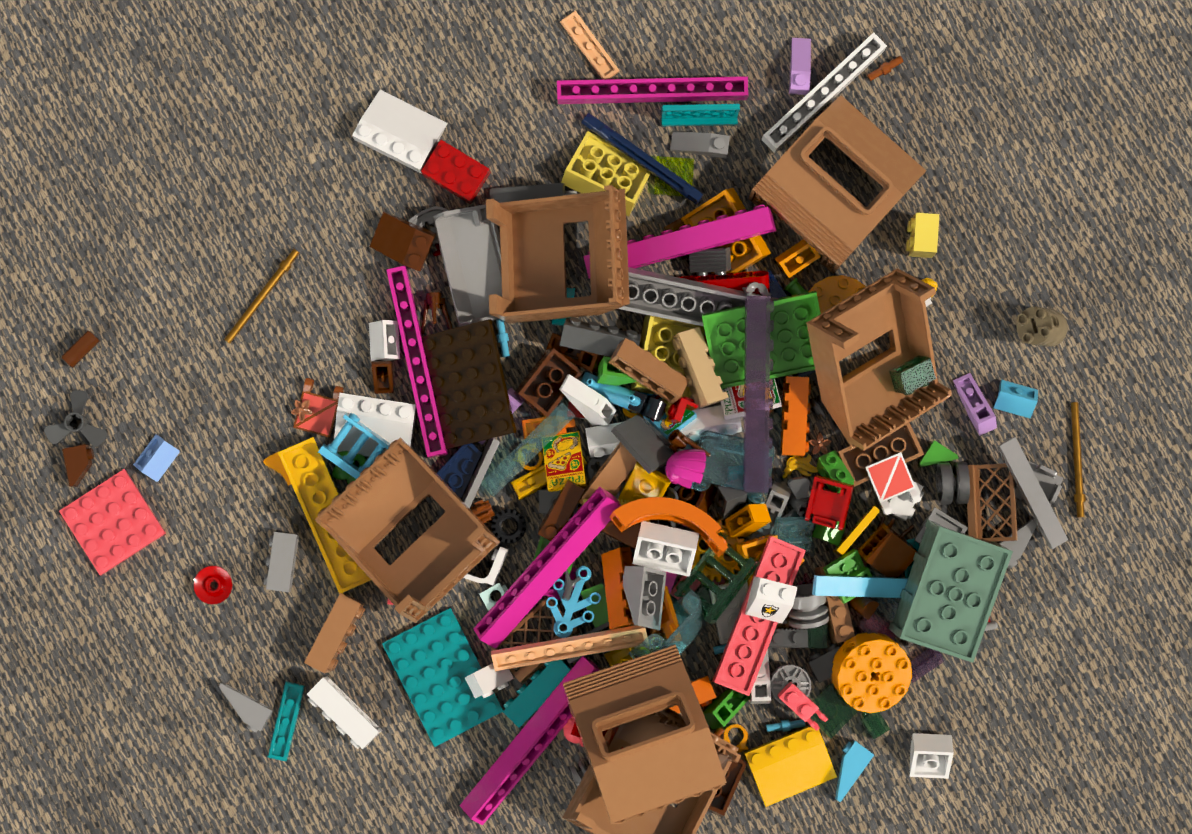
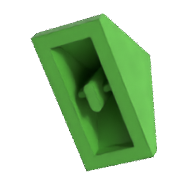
(936, 454)

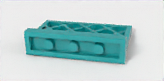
(700, 115)

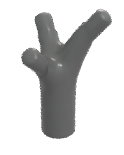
(569, 584)

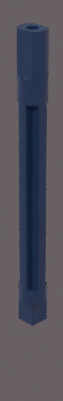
(642, 158)

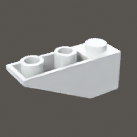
(588, 401)
(762, 687)

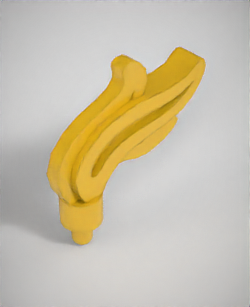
(800, 464)

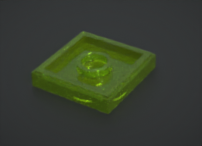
(680, 166)

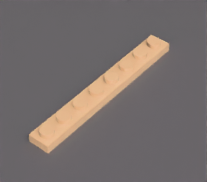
(568, 647)

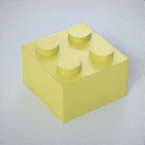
(923, 235)

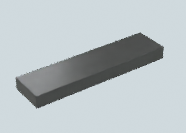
(519, 193)

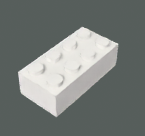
(343, 712)

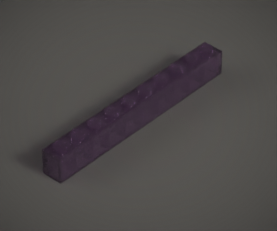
(757, 394)

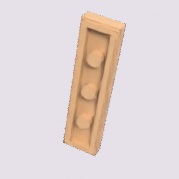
(589, 46)

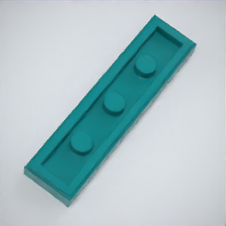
(286, 721)

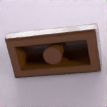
(80, 349)
(864, 605)

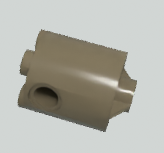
(1041, 326)

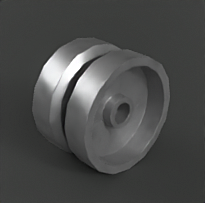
(953, 483)

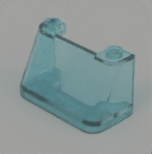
(726, 463)
(690, 622)

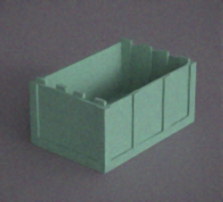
(950, 591)

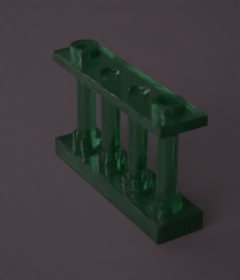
(726, 595)

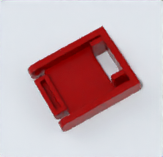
(829, 505)

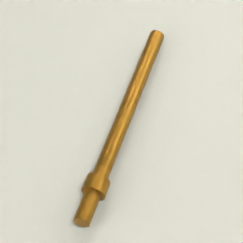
(285, 266)
(1079, 497)

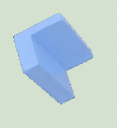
(156, 458)

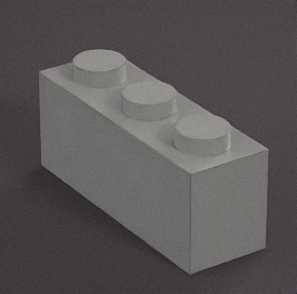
(281, 562)

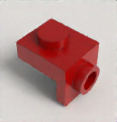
(677, 409)

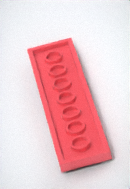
(753, 634)

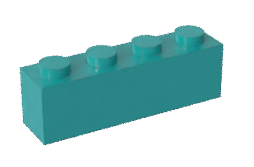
(536, 693)

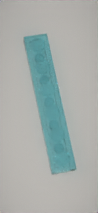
(528, 449)

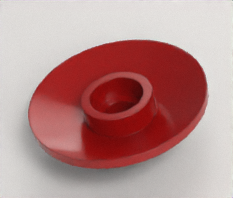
(203, 582)

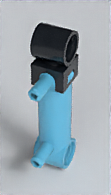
(626, 398)

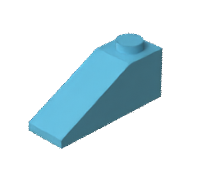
(852, 765)

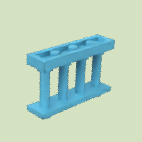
(346, 462)

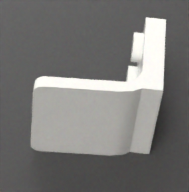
(499, 558)

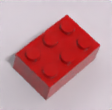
(455, 172)

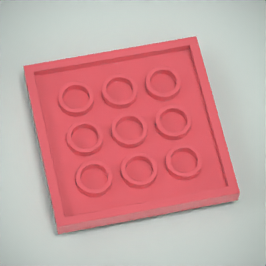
(112, 522)

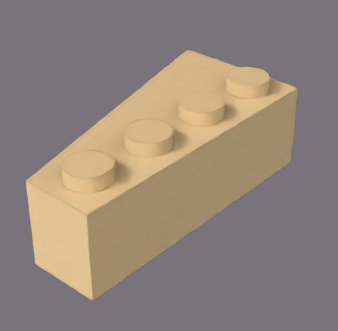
(698, 368)

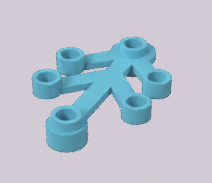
(572, 605)

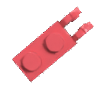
(801, 704)

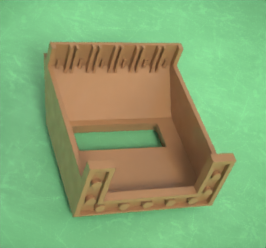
(817, 203)
(535, 255)
(865, 399)
(379, 503)
(659, 768)
(587, 805)

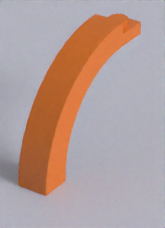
(672, 510)

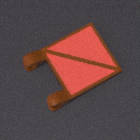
(323, 408)

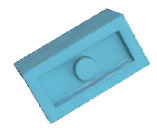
(1016, 399)

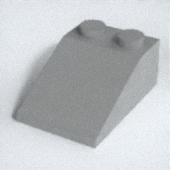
(645, 595)

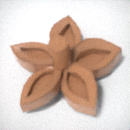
(302, 409)
(819, 444)

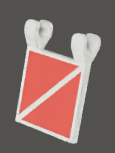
(891, 478)

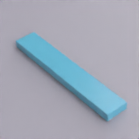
(858, 586)

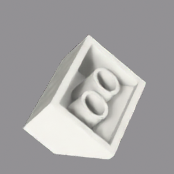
(665, 548)

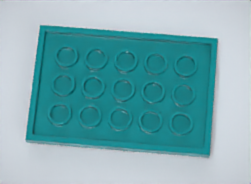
(433, 669)

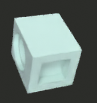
(486, 595)

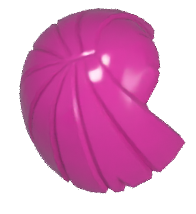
(686, 467)

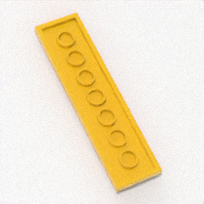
(315, 492)

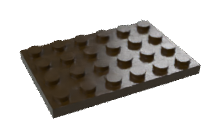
(468, 384)

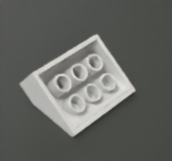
(399, 131)
(382, 416)

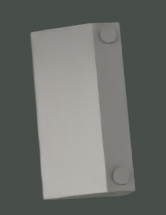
(471, 260)

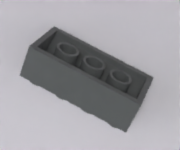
(594, 337)

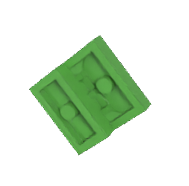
(847, 565)

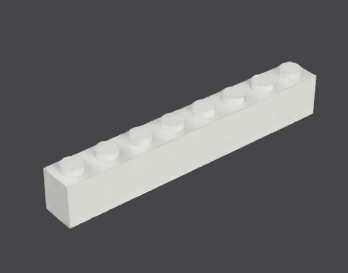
(824, 92)
(603, 441)

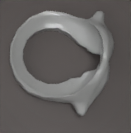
(751, 287)

